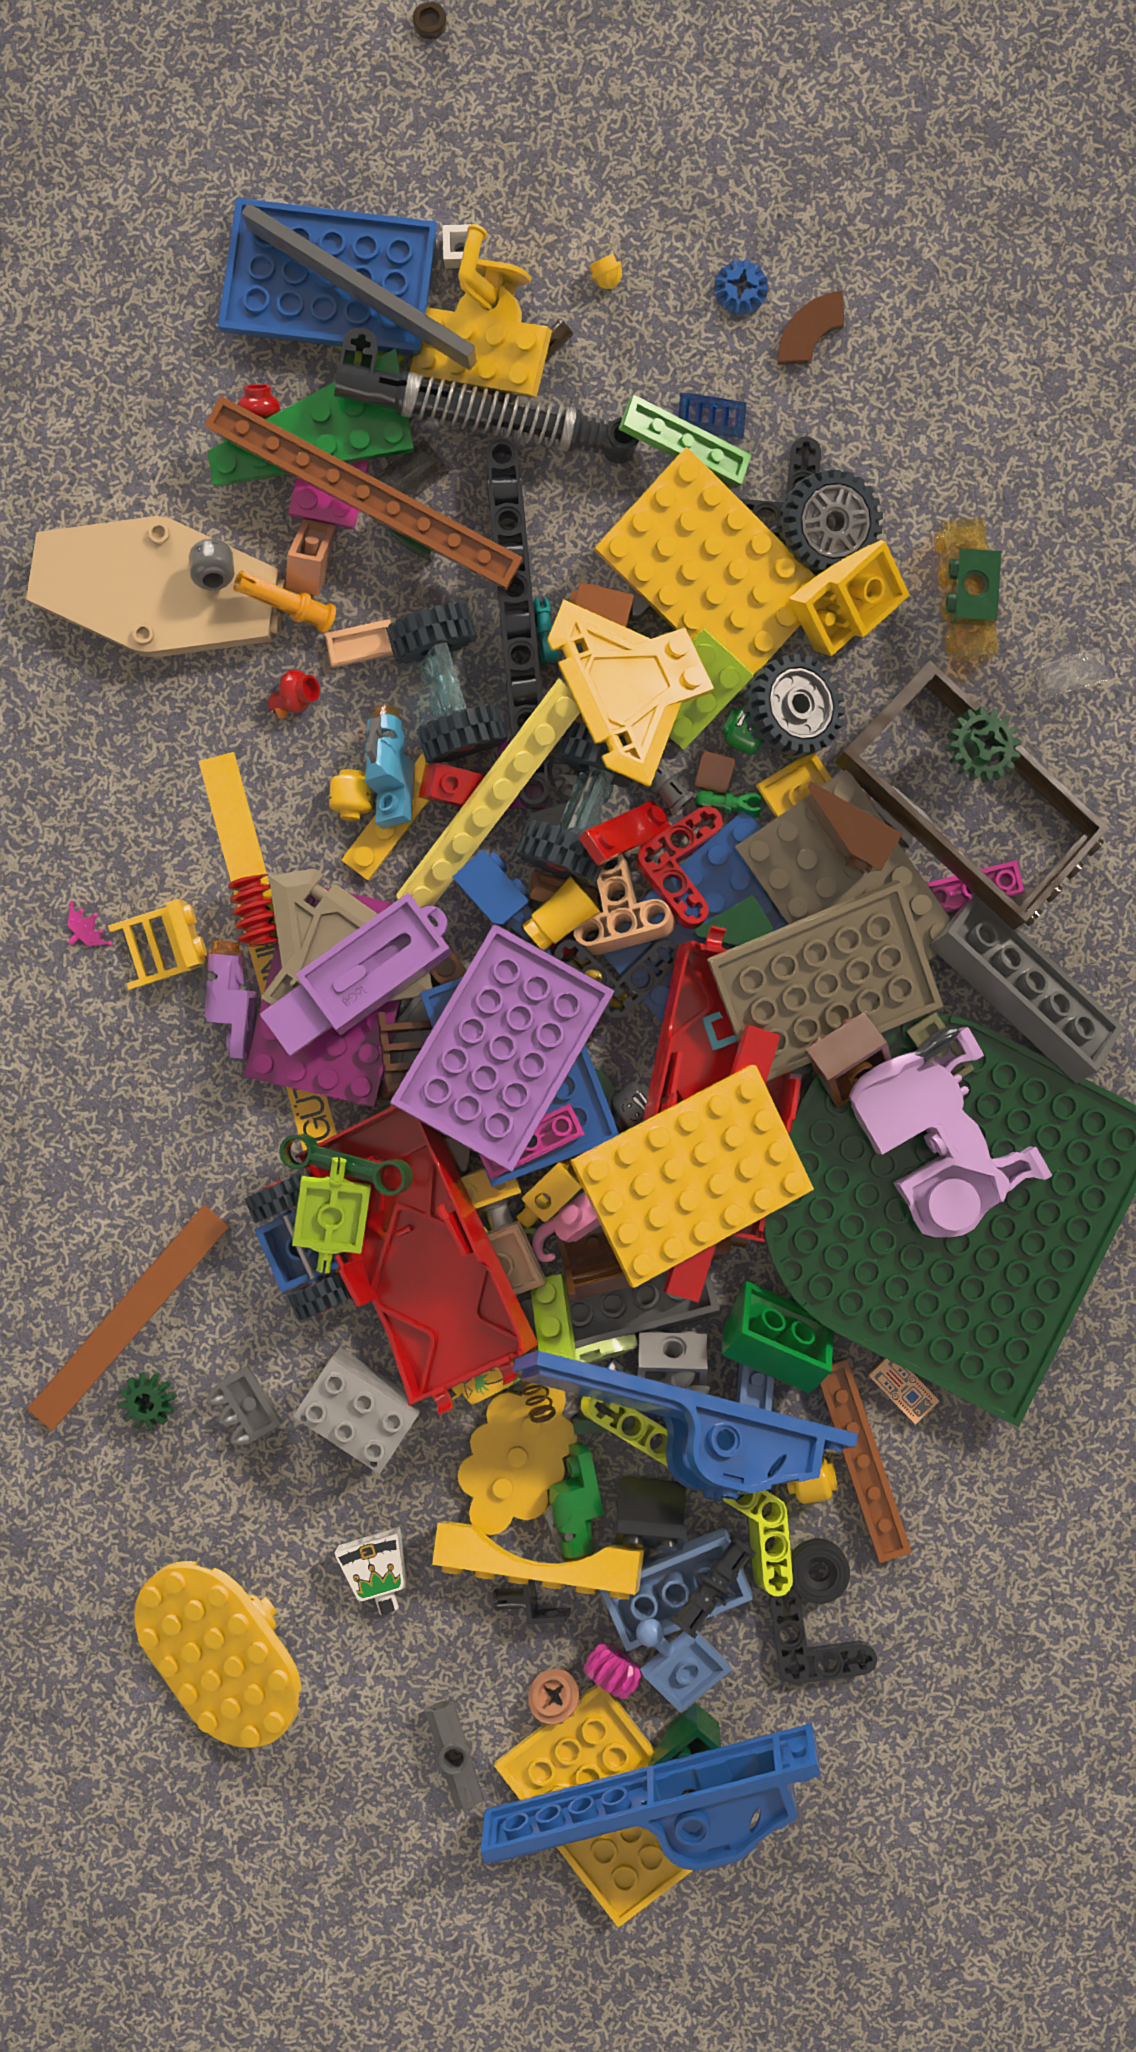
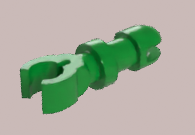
(729, 803)

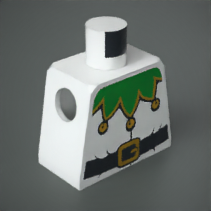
(375, 1567)

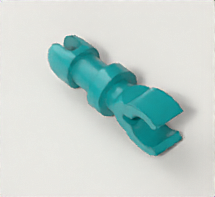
(543, 630)

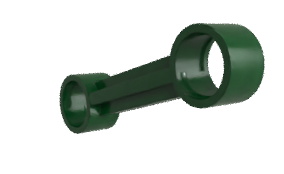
(355, 1166)

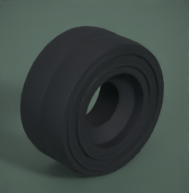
(836, 1580)

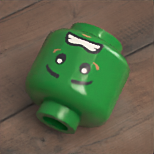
(738, 733)

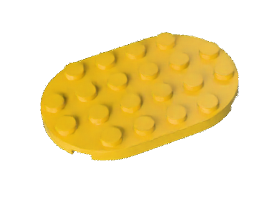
(217, 1654)

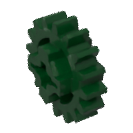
(988, 743)

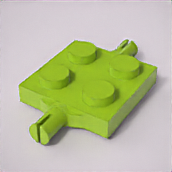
(331, 1215)

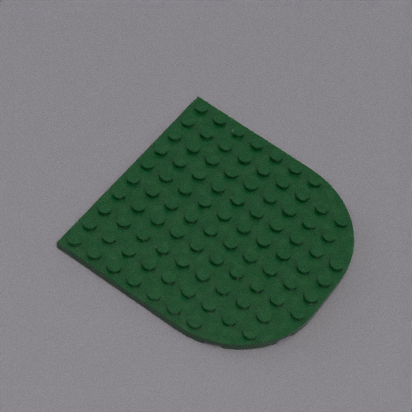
(976, 1306)

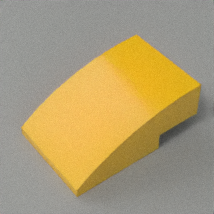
(849, 598)

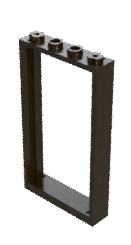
(935, 842)

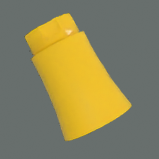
(560, 915)

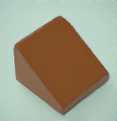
(714, 772)

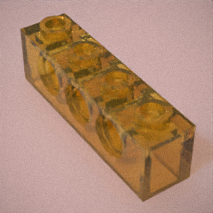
(958, 642)

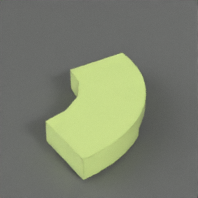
(606, 1349)

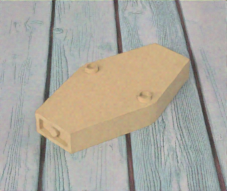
(137, 588)

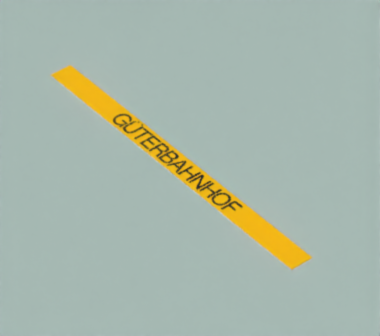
(242, 860)

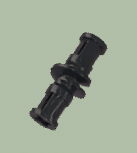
(712, 1586)

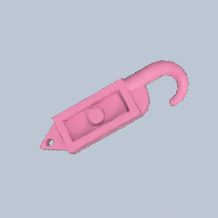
(570, 1225)

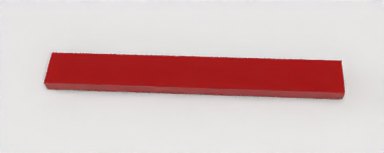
(758, 1049)

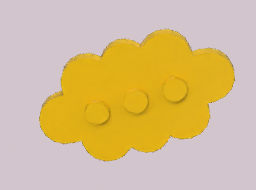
(515, 1460)

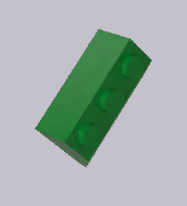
(777, 1338)

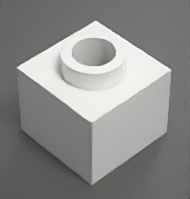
(453, 238)

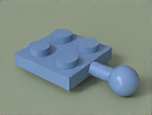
(681, 1668)

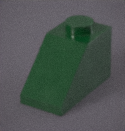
(743, 923)
(687, 1735)

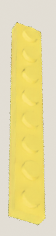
(492, 796)

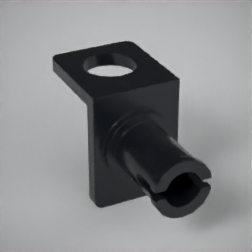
(527, 1598)

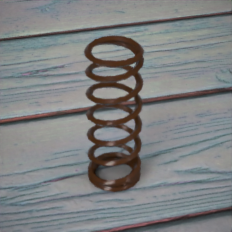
(540, 1409)

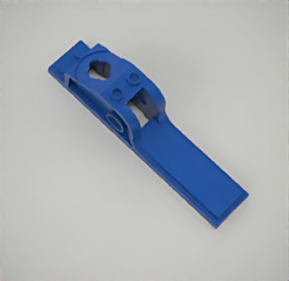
(710, 1440)
(692, 1828)

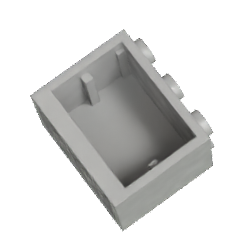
(358, 1410)

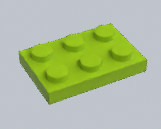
(727, 677)

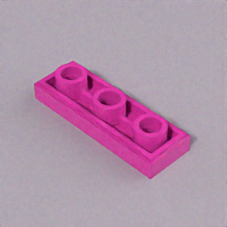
(953, 893)
(553, 1131)

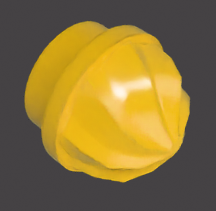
(606, 272)

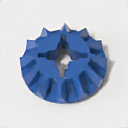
(727, 293)

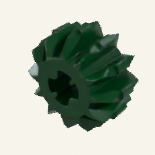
(158, 1396)

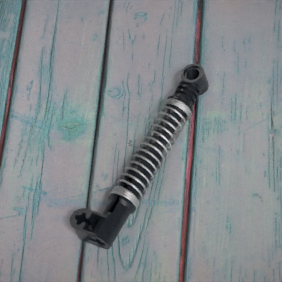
(410, 394)

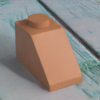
(309, 557)

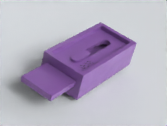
(360, 974)

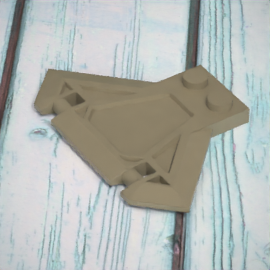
(310, 932)

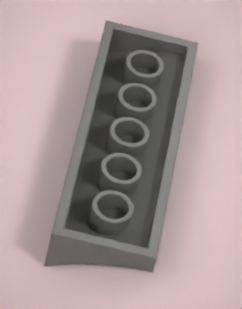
(1028, 989)
(630, 1311)

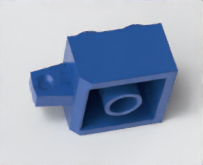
(494, 893)

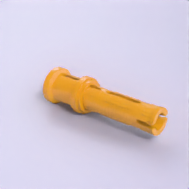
(299, 605)

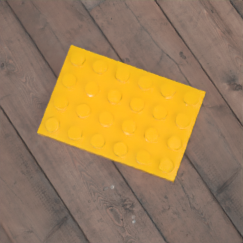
(707, 562)
(692, 1175)
(600, 1741)

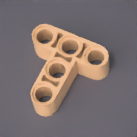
(623, 911)

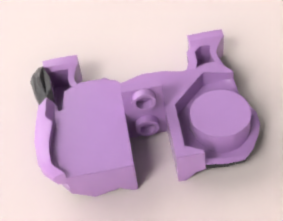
(918, 1095)

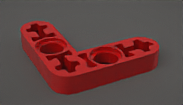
(668, 866)

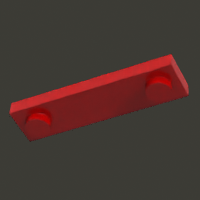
(624, 832)

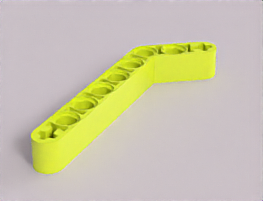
(750, 1504)

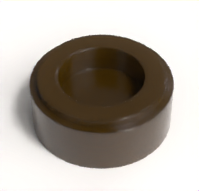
(429, 20)

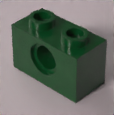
(983, 568)

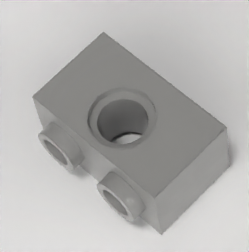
(687, 1346)

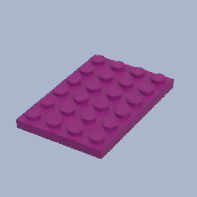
(331, 1065)

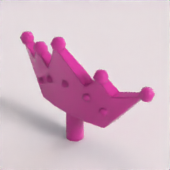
(84, 928)

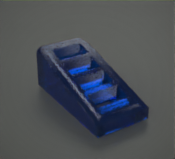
(713, 403)

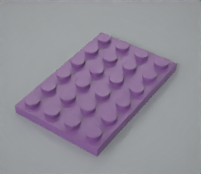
(502, 1048)

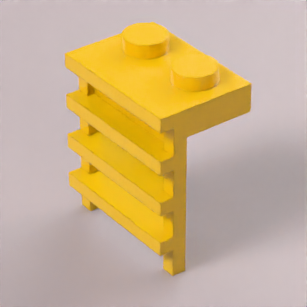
(186, 945)

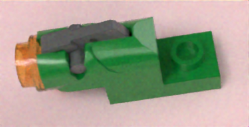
(574, 1505)

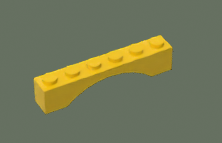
(469, 1548)

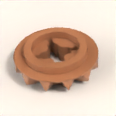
(539, 1696)

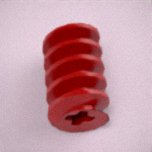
(253, 910)

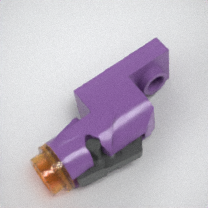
(224, 999)

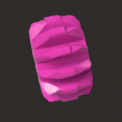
(613, 1670)

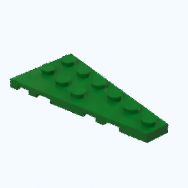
(333, 424)

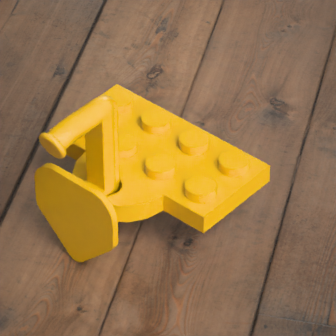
(489, 317)

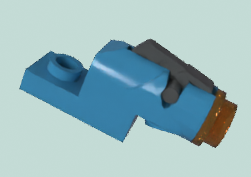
(388, 768)

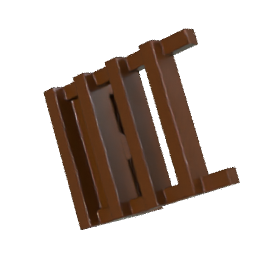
(396, 1072)
(591, 1266)

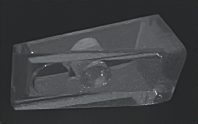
(1071, 673)

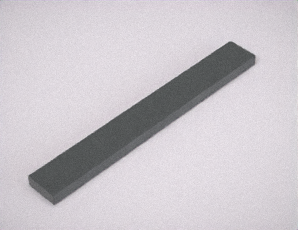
(359, 286)

